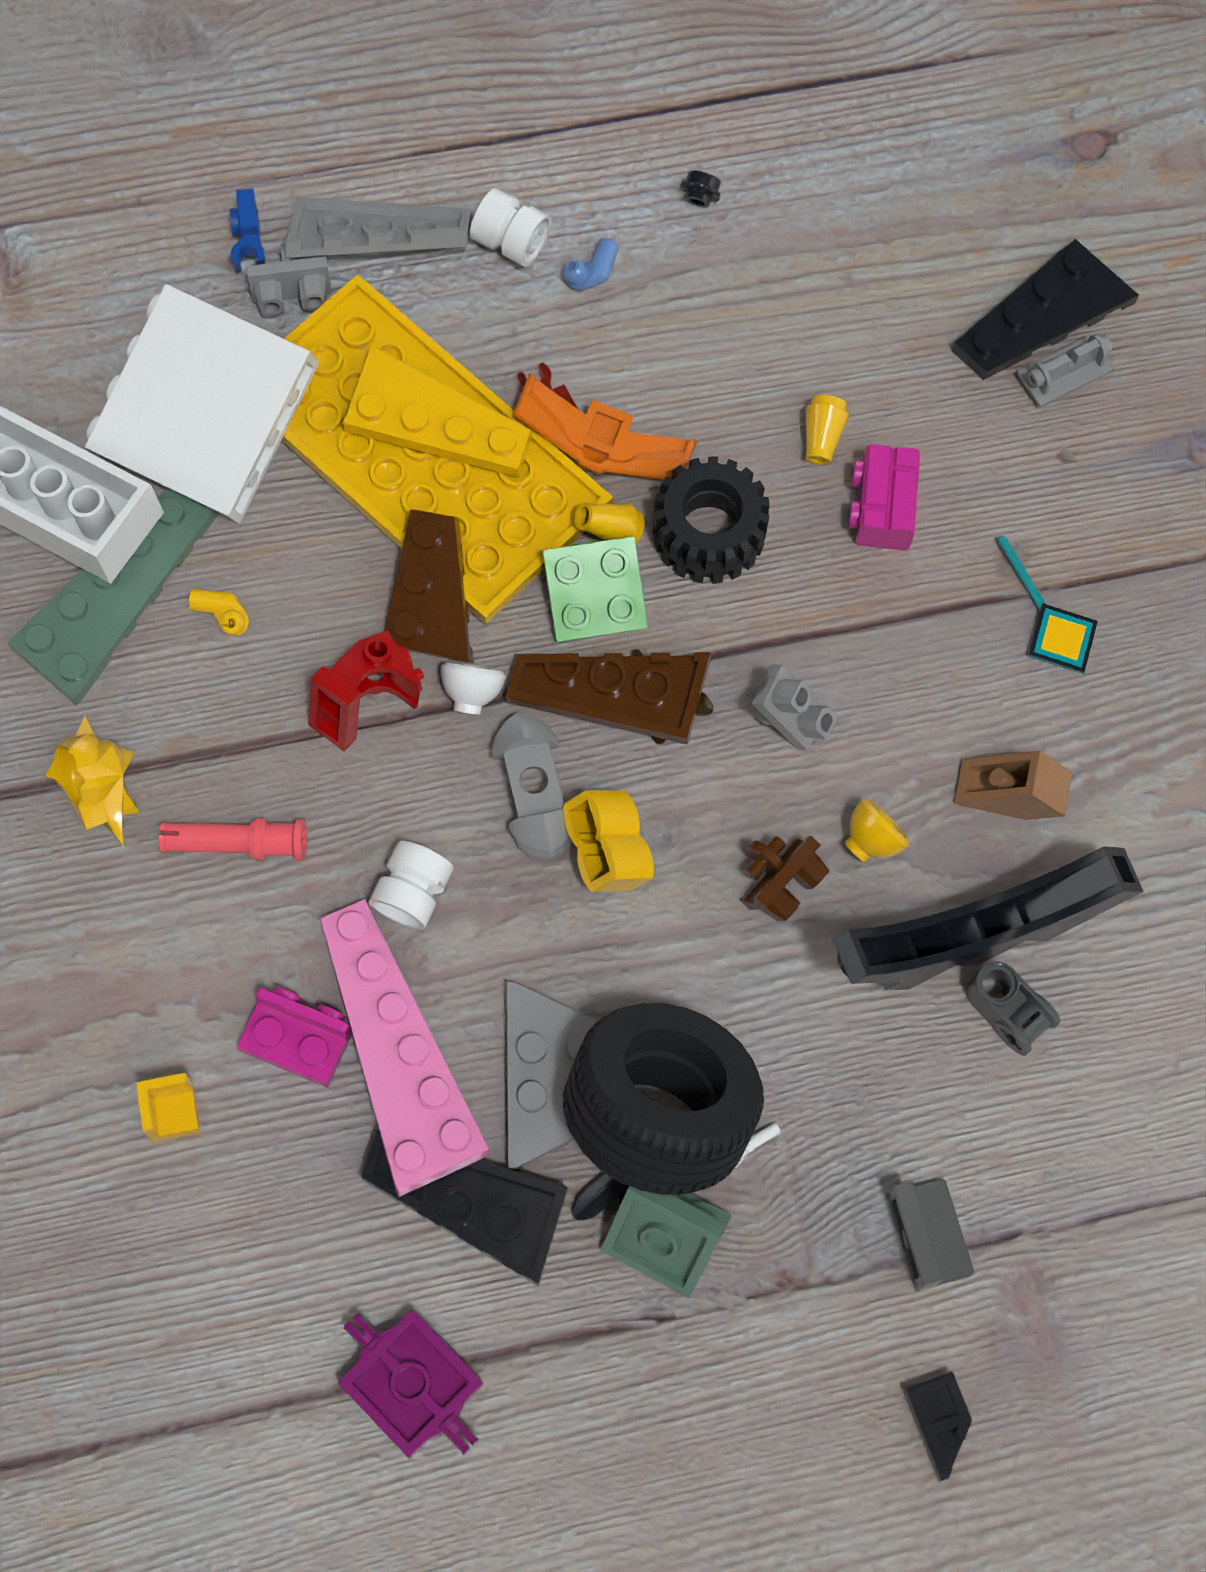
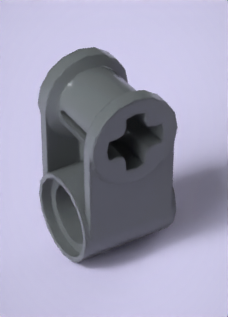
(1013, 1009)

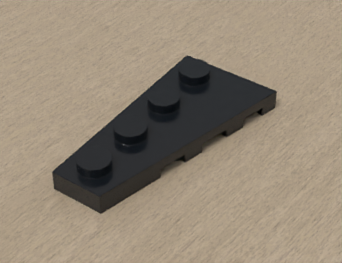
(1053, 302)

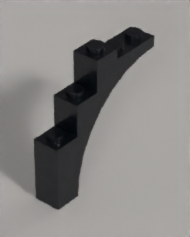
(973, 933)

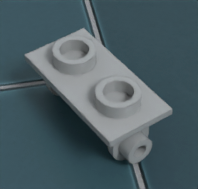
(1068, 369)

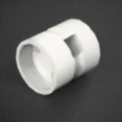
(506, 225)
(409, 889)

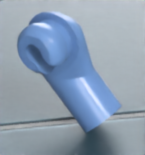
(589, 274)

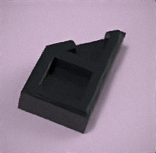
(940, 1420)

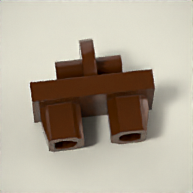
(795, 861)

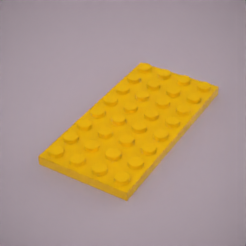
(500, 515)

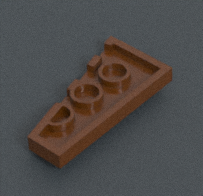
(630, 693)

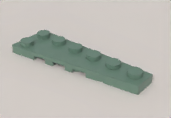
(89, 617)

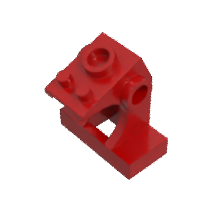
(338, 691)

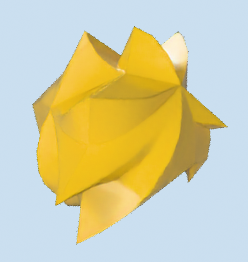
(93, 779)

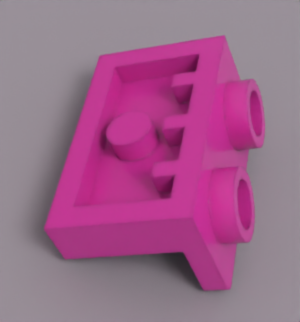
(296, 1036)

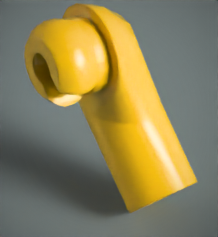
(225, 608)

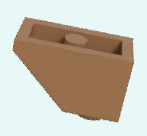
(1015, 785)

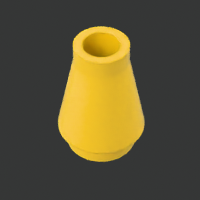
(824, 427)
(610, 520)

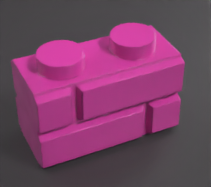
(886, 497)

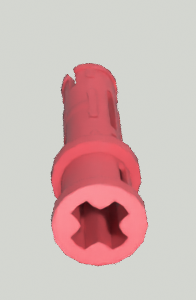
(257, 839)

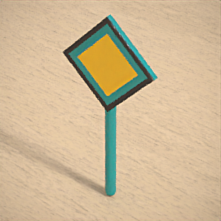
(1059, 635)

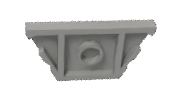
(540, 1054)

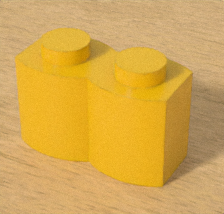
(608, 840)

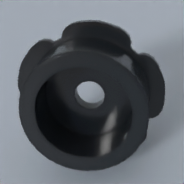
(701, 188)

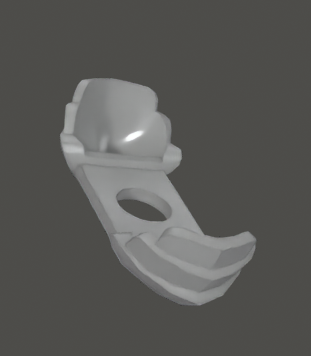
(540, 820)

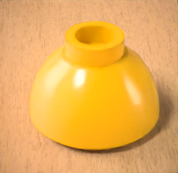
(874, 833)

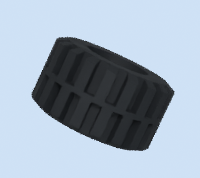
(715, 487)

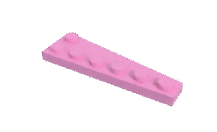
(410, 1087)

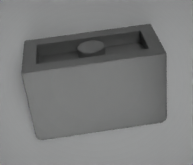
(930, 1233)

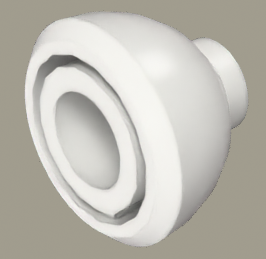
(471, 685)

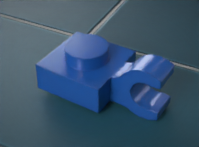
(246, 223)

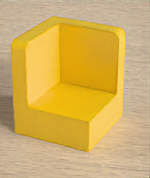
(168, 1107)

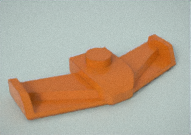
(600, 437)

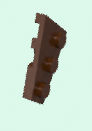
(428, 591)

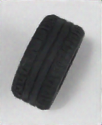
(649, 1143)

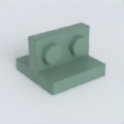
(666, 1236)

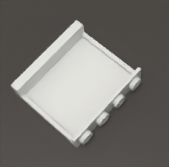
(201, 402)

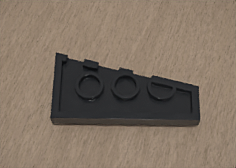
(484, 1206)

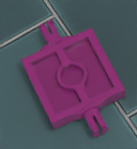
(410, 1383)

